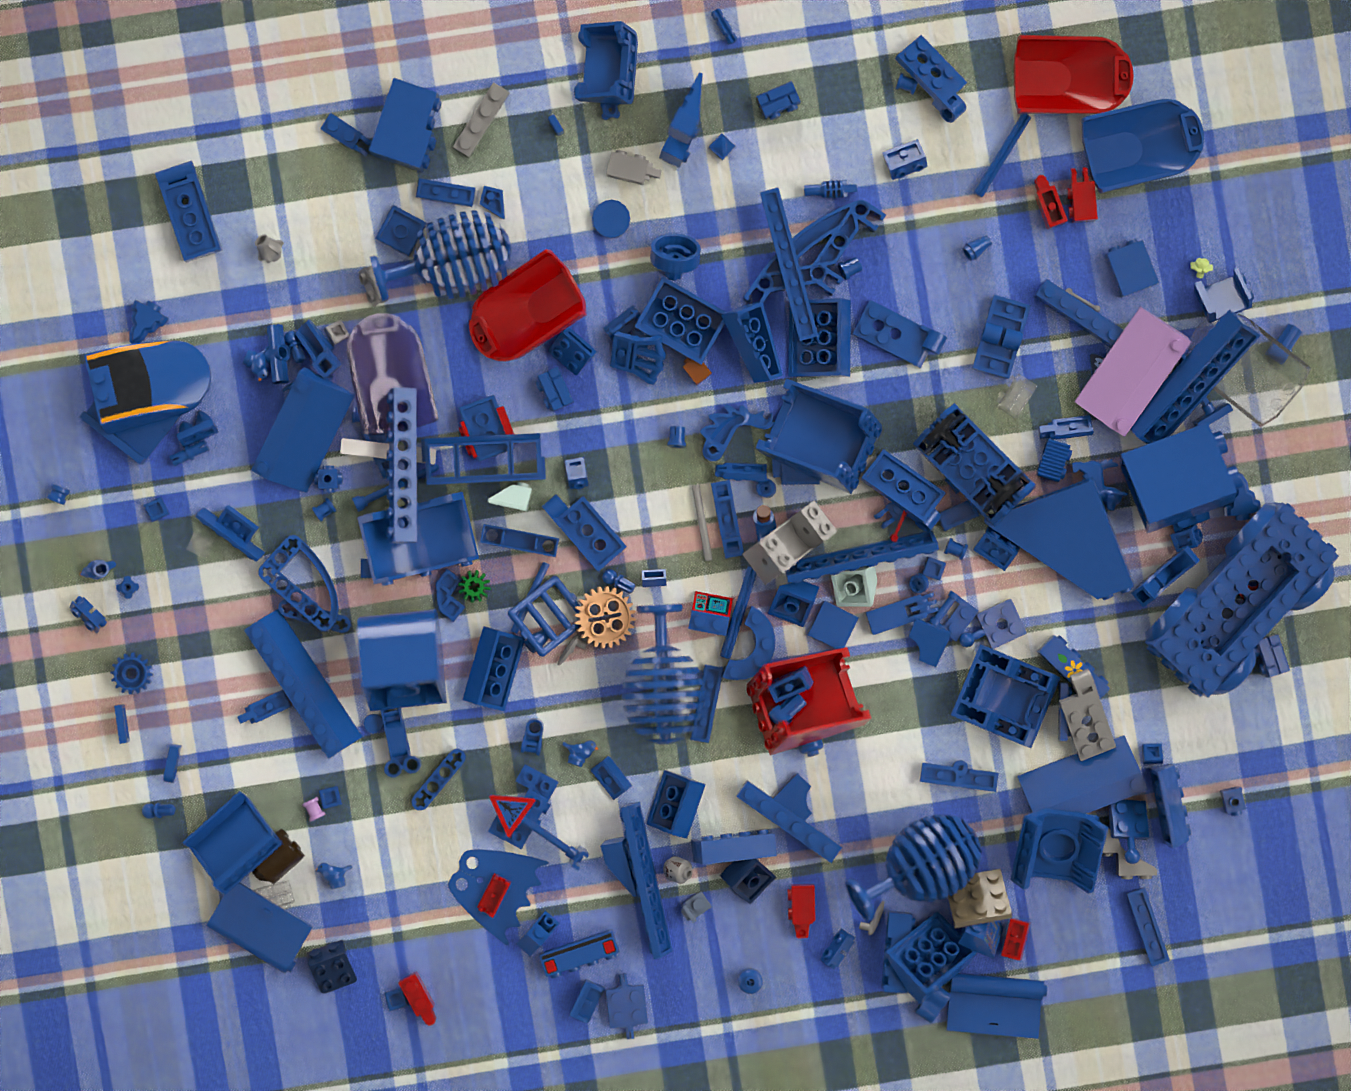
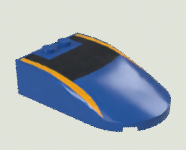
(146, 382)

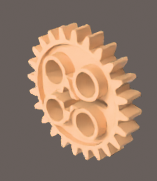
(601, 600)

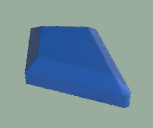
(493, 201)

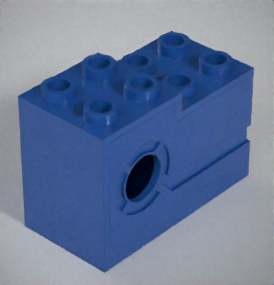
(405, 126)

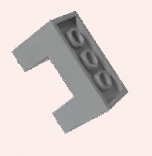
(789, 542)

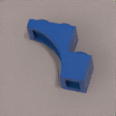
(1164, 576)

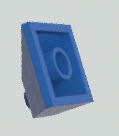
(794, 602)

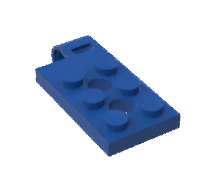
(940, 88)
(572, 521)

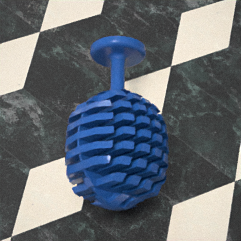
(454, 256)
(663, 684)
(924, 863)

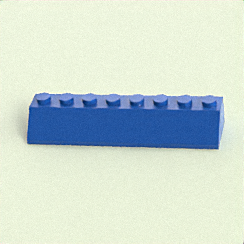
(1195, 377)
(303, 683)

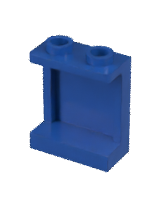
(1132, 267)

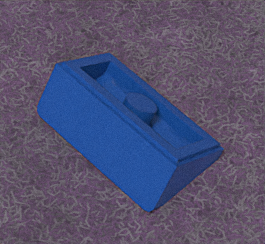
(611, 777)

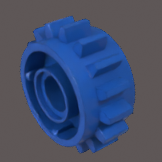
(121, 673)

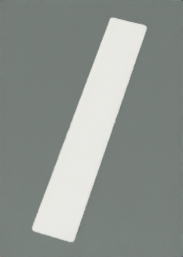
(376, 449)

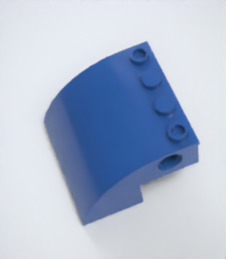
(1005, 696)

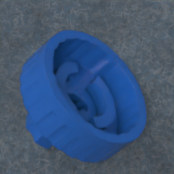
(669, 252)

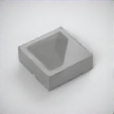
(336, 332)

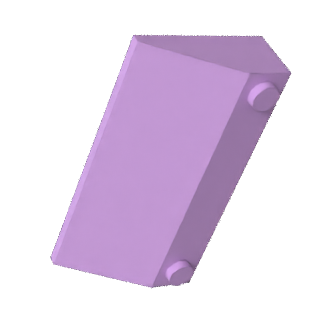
(1132, 371)

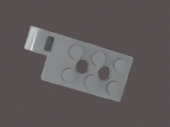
(1084, 704)

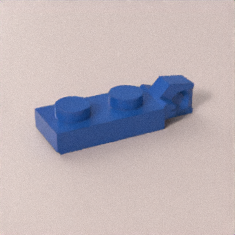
(1067, 428)
(265, 708)

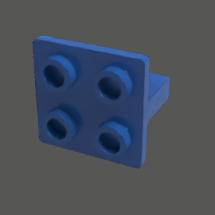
(571, 350)

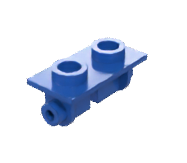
(623, 323)
(82, 608)
(841, 941)

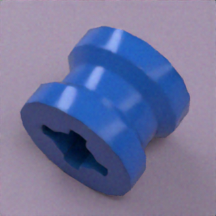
(58, 494)

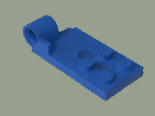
(914, 341)
(917, 501)

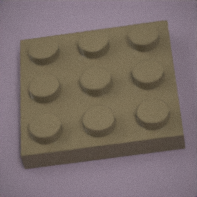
(981, 900)

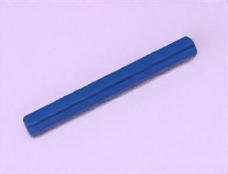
(1002, 155)
(738, 613)

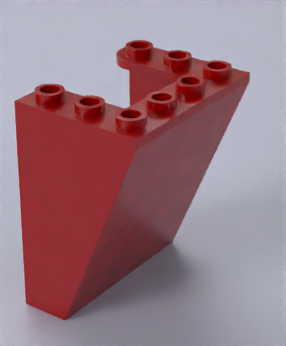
(829, 701)

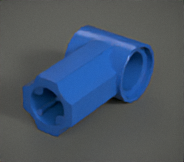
(1289, 336)
(787, 709)

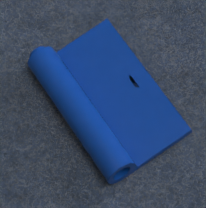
(260, 927)
(983, 1001)

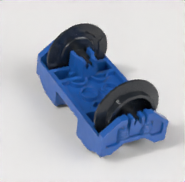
(974, 464)

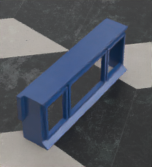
(426, 443)

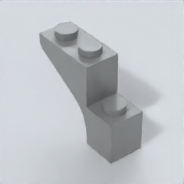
(1123, 868)

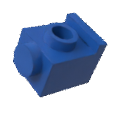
(1228, 795)

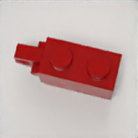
(802, 908)

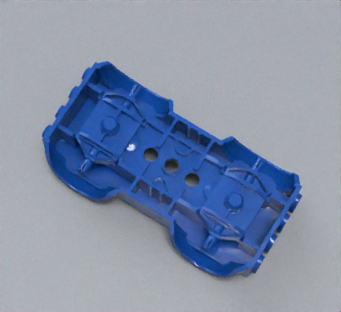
(1291, 574)

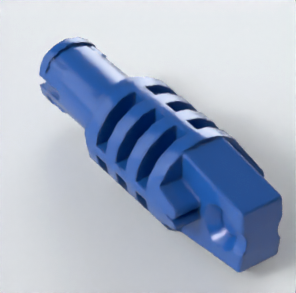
(830, 189)

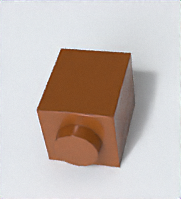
(696, 371)

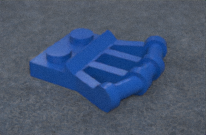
(626, 352)

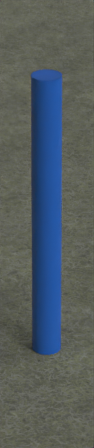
(537, 582)

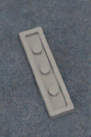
(481, 120)

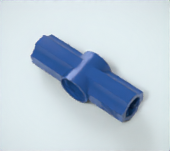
(277, 354)

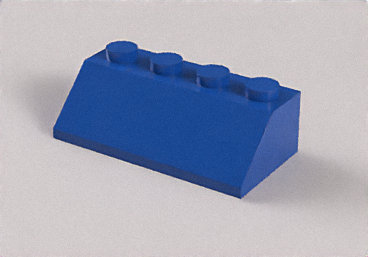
(493, 668)

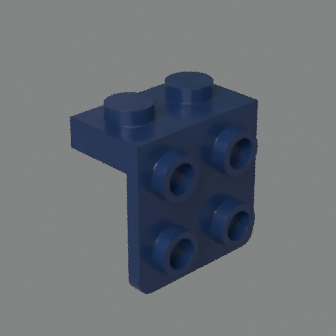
(331, 967)

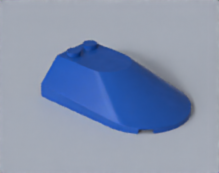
(1141, 143)

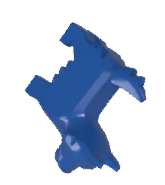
(1109, 495)

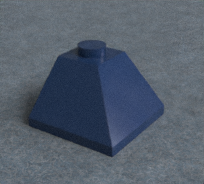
(748, 878)

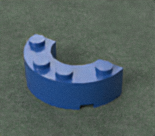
(762, 651)

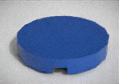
(611, 219)

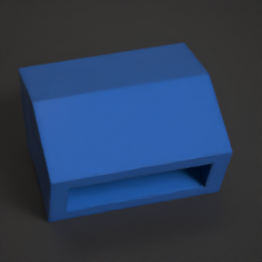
(658, 580)

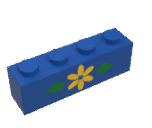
(1068, 662)

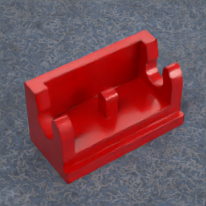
(493, 895)
(1016, 939)

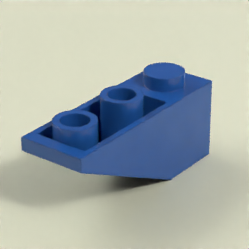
(618, 861)

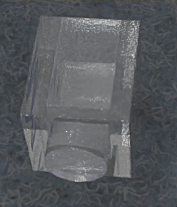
(200, 544)

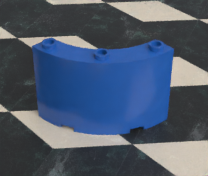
(442, 540)

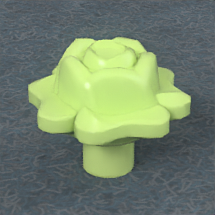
(1201, 266)

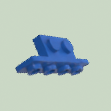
(233, 528)

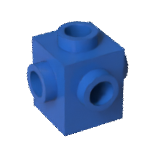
(336, 479)

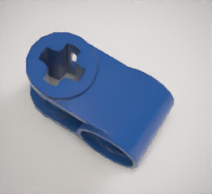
(532, 738)

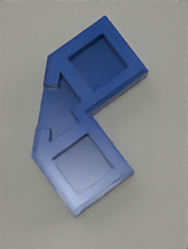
(444, 588)

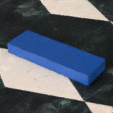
(445, 192)

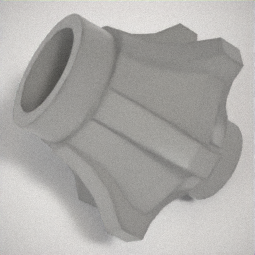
(268, 248)

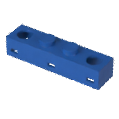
(519, 540)

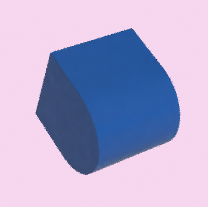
(401, 660)

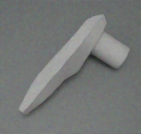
(575, 641)
(871, 927)

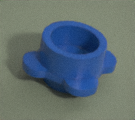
(607, 114)
(127, 582)

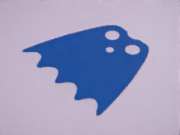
(511, 866)

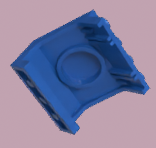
(1059, 848)

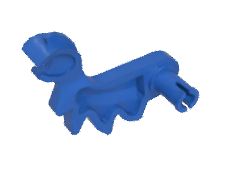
(720, 434)

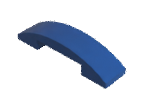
(727, 519)

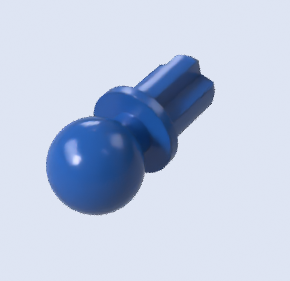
(295, 346)
(610, 577)
(158, 810)

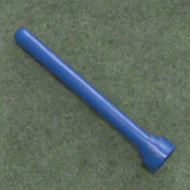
(361, 501)

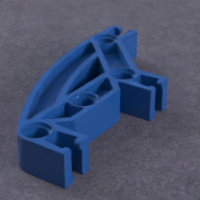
(838, 223)

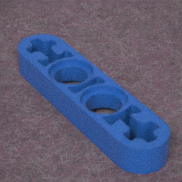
(336, 627)
(436, 777)

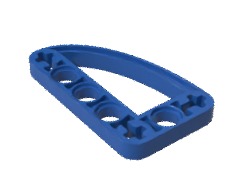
(292, 588)

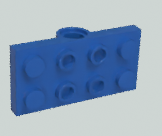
(1001, 336)

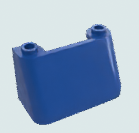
(608, 63)

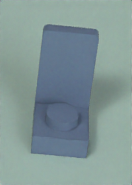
(695, 906)

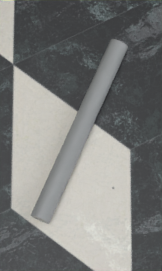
(702, 522)

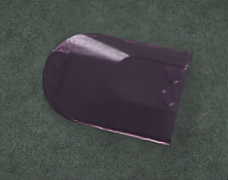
(384, 356)

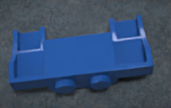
(541, 788)

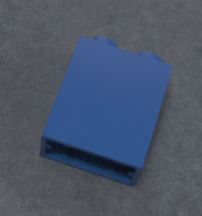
(1180, 477)

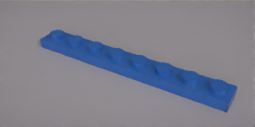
(788, 264)

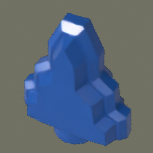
(145, 320)
(1244, 503)

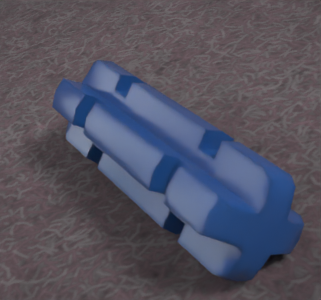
(724, 26)

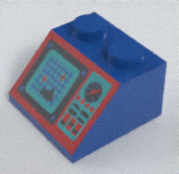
(710, 613)

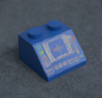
(982, 937)

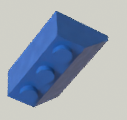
(675, 804)

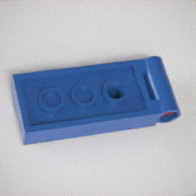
(190, 221)

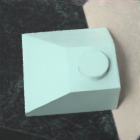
(513, 497)
(855, 587)

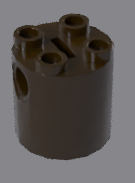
(280, 861)

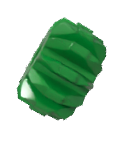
(472, 592)

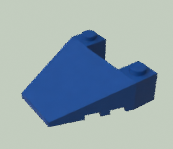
(683, 127)

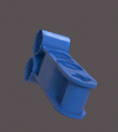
(397, 742)

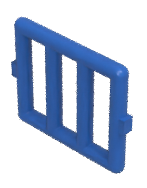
(527, 603)

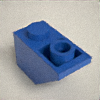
(537, 933)

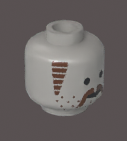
(677, 869)

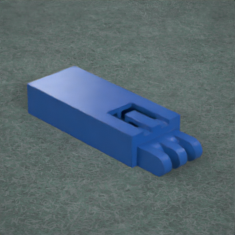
(895, 615)

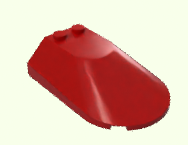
(1070, 75)
(526, 308)

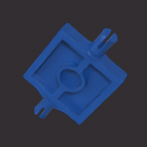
(626, 1006)

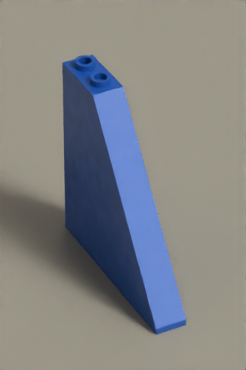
(1071, 536)

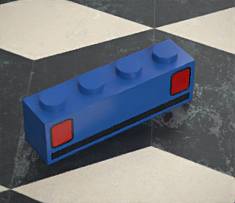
(578, 953)

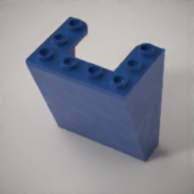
(822, 436)

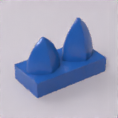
(203, 429)

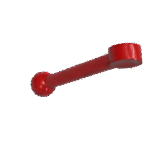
(894, 537)

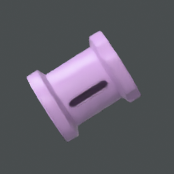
(313, 809)

